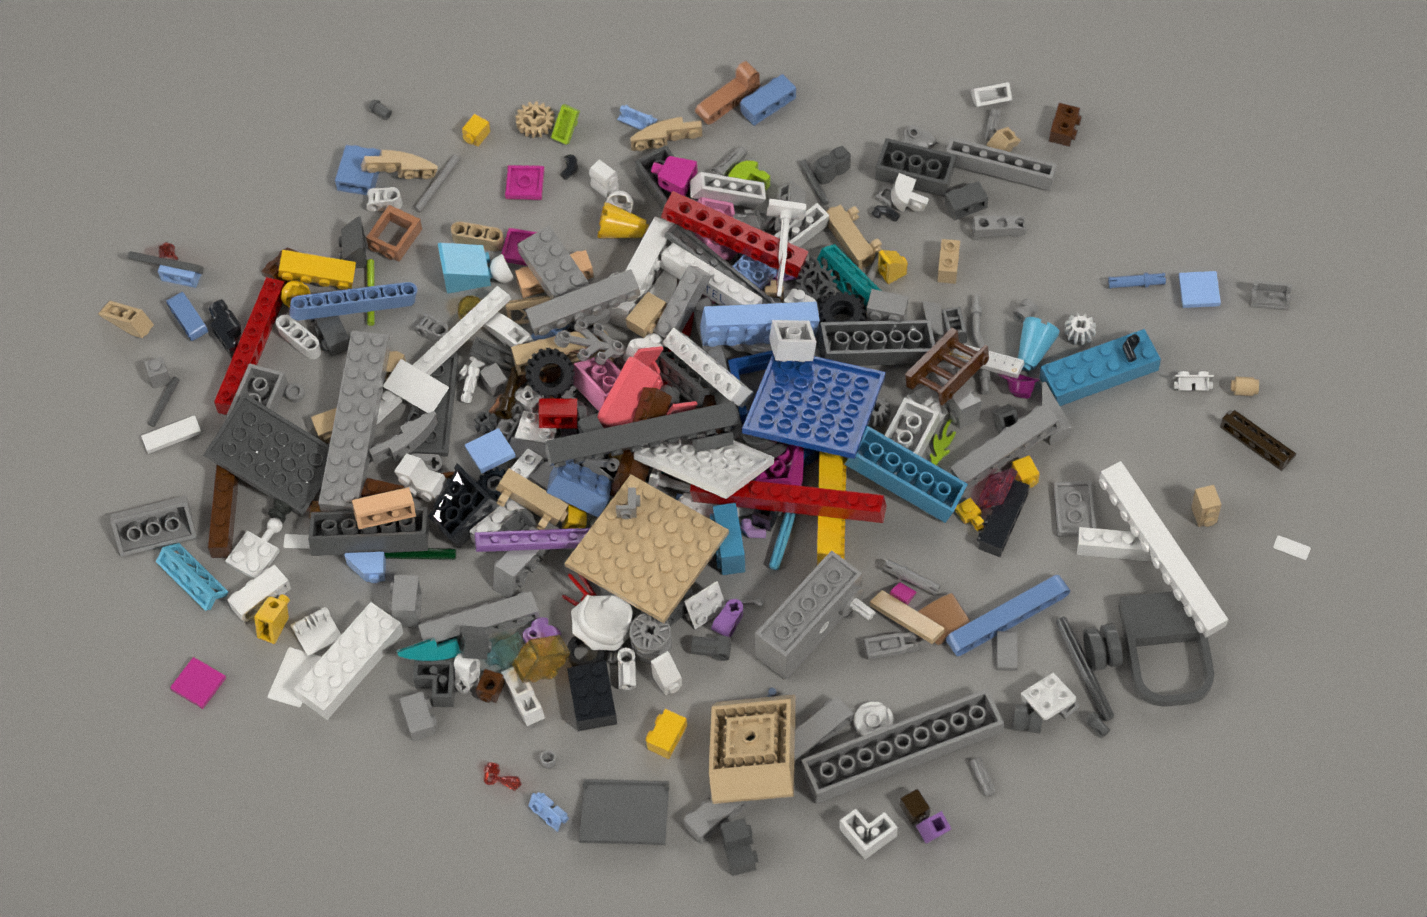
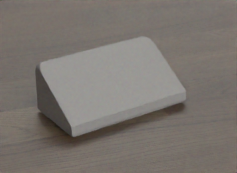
(933, 312)

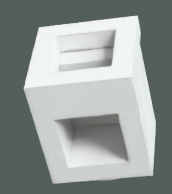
(529, 404)

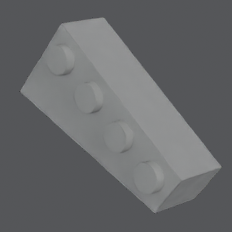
(963, 406)

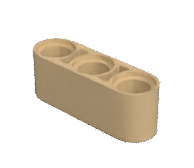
(470, 231)

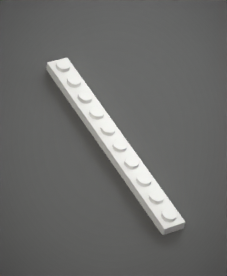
(450, 343)

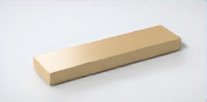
(907, 617)

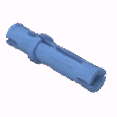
(1137, 280)

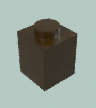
(915, 807)

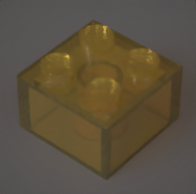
(541, 658)

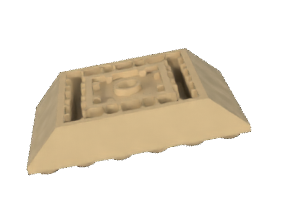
(756, 767)

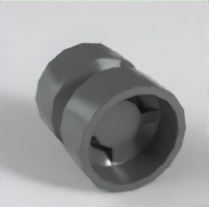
(1026, 719)

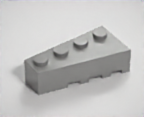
(515, 565)

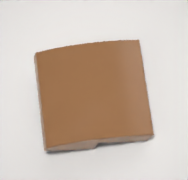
(946, 613)

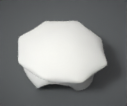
(602, 622)

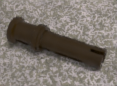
(508, 399)

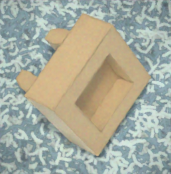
(771, 291)

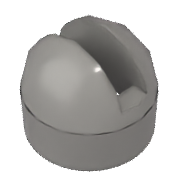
(548, 759)

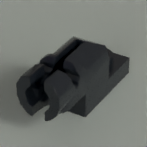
(225, 326)

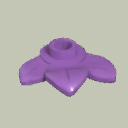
(540, 629)

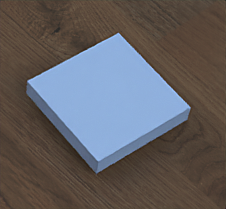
(755, 271)
(1199, 289)
(490, 450)

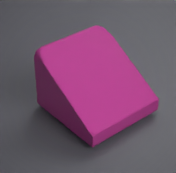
(903, 593)

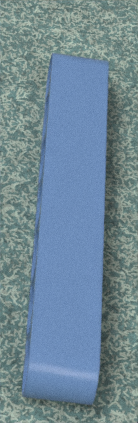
(353, 301)
(1007, 615)

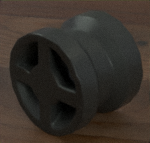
(279, 510)

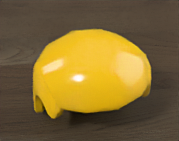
(293, 289)

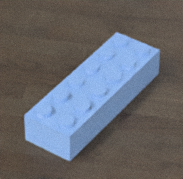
(752, 322)

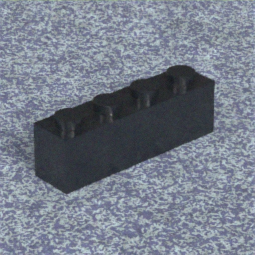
(1002, 520)

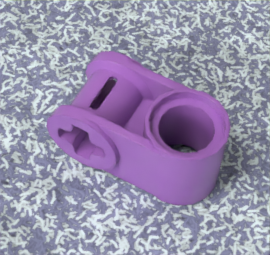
(727, 621)

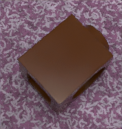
(490, 678)

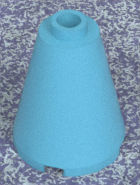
(1035, 341)

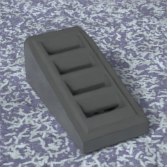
(960, 325)

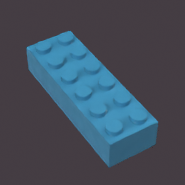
(1099, 369)
(907, 475)

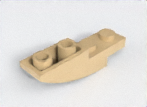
(659, 133)
(407, 164)

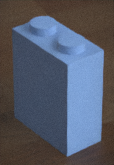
(350, 175)

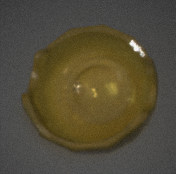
(467, 304)

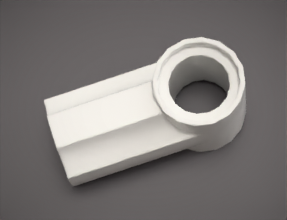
(626, 670)

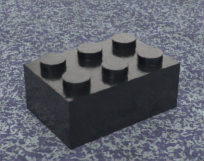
(592, 696)

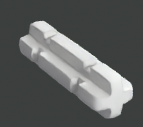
(470, 384)

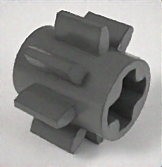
(485, 422)

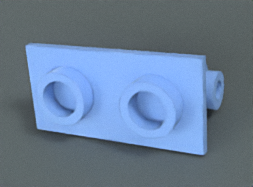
(635, 118)
(542, 805)

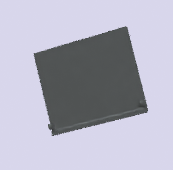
(624, 812)

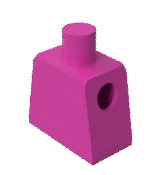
(675, 174)

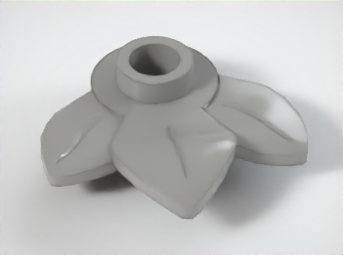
(922, 138)

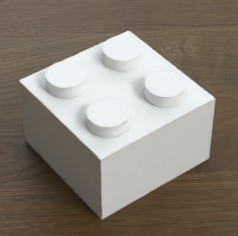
(792, 340)

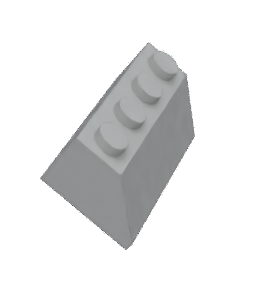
(153, 526)

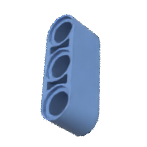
(187, 316)

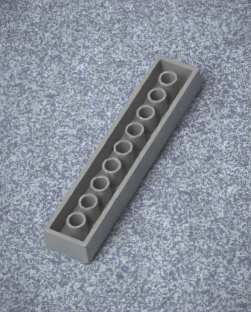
(355, 420)
(902, 746)

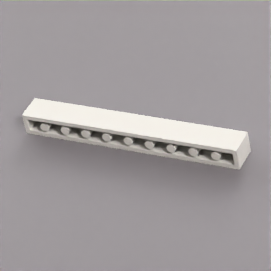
(1163, 549)

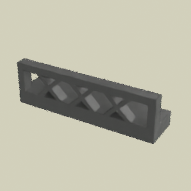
(684, 379)

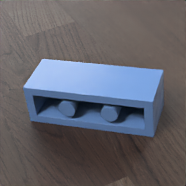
(768, 99)

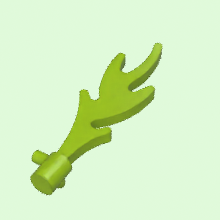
(940, 445)

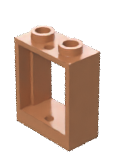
(402, 219)

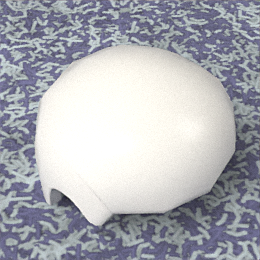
(621, 199)
(500, 270)

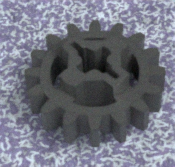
(823, 283)

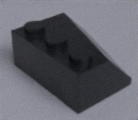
(461, 506)

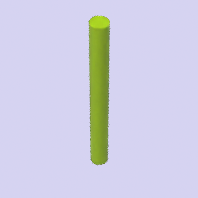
(370, 282)

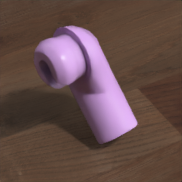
(750, 531)

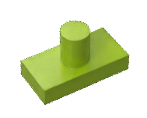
(565, 124)

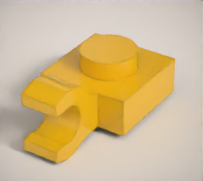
(969, 512)

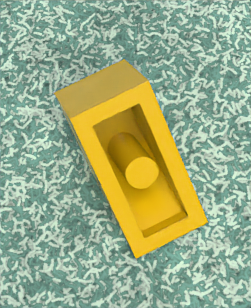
(891, 265)

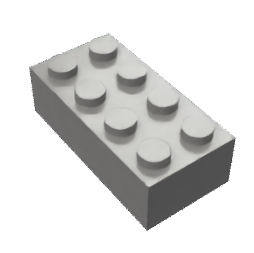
(262, 385)

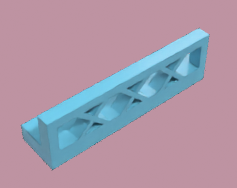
(187, 576)

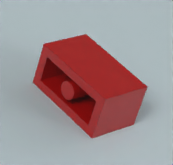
(557, 413)

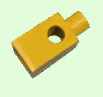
(272, 618)

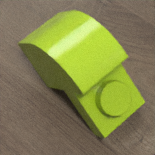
(749, 171)

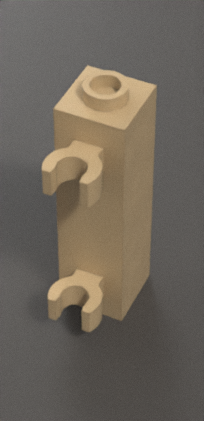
(850, 238)
(531, 497)

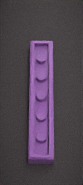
(529, 539)

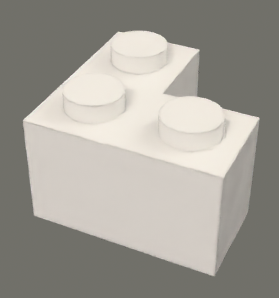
(421, 481)
(868, 837)

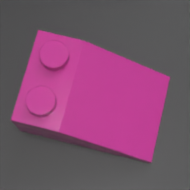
(786, 467)

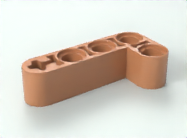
(730, 95)

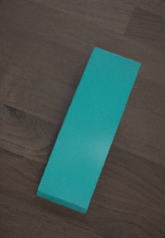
(430, 650)

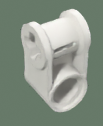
(383, 198)
(466, 673)

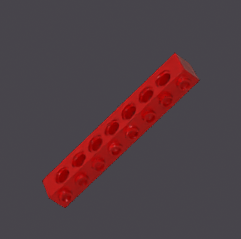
(732, 233)
(251, 342)

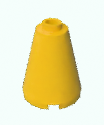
(620, 223)

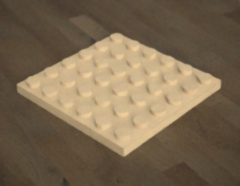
(651, 556)

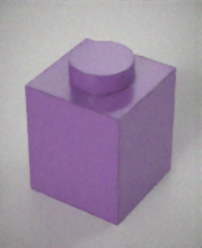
(933, 827)

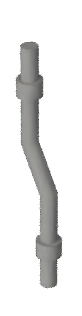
(976, 312)

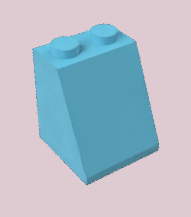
(464, 266)

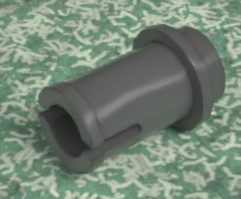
(381, 110)
(1097, 724)

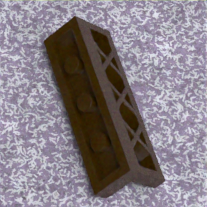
(1255, 442)

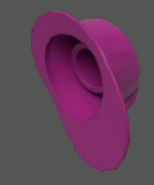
(1021, 386)

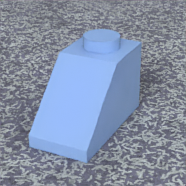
(368, 565)

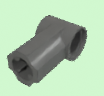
(716, 647)

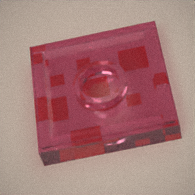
(996, 489)

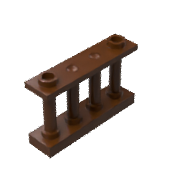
(940, 352)

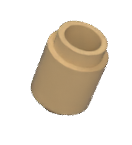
(1245, 386)

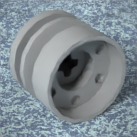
(649, 638)

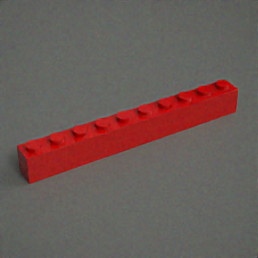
(801, 500)

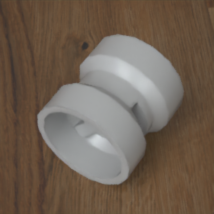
(1026, 309)

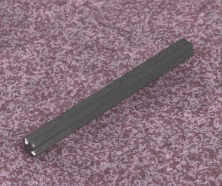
(1085, 668)

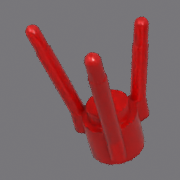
(592, 593)

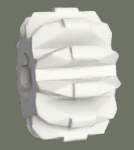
(1080, 328)

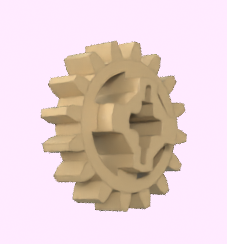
(535, 119)

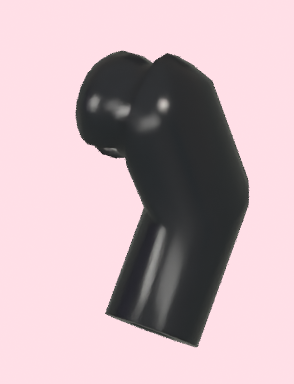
(572, 166)
(886, 210)
(1129, 347)

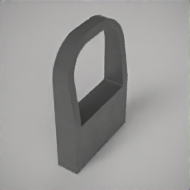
(1156, 621)

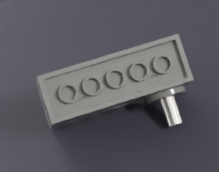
(810, 614)

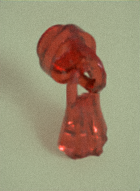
(167, 250)
(511, 782)

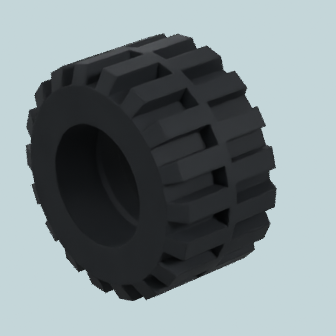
(842, 304)
(553, 388)

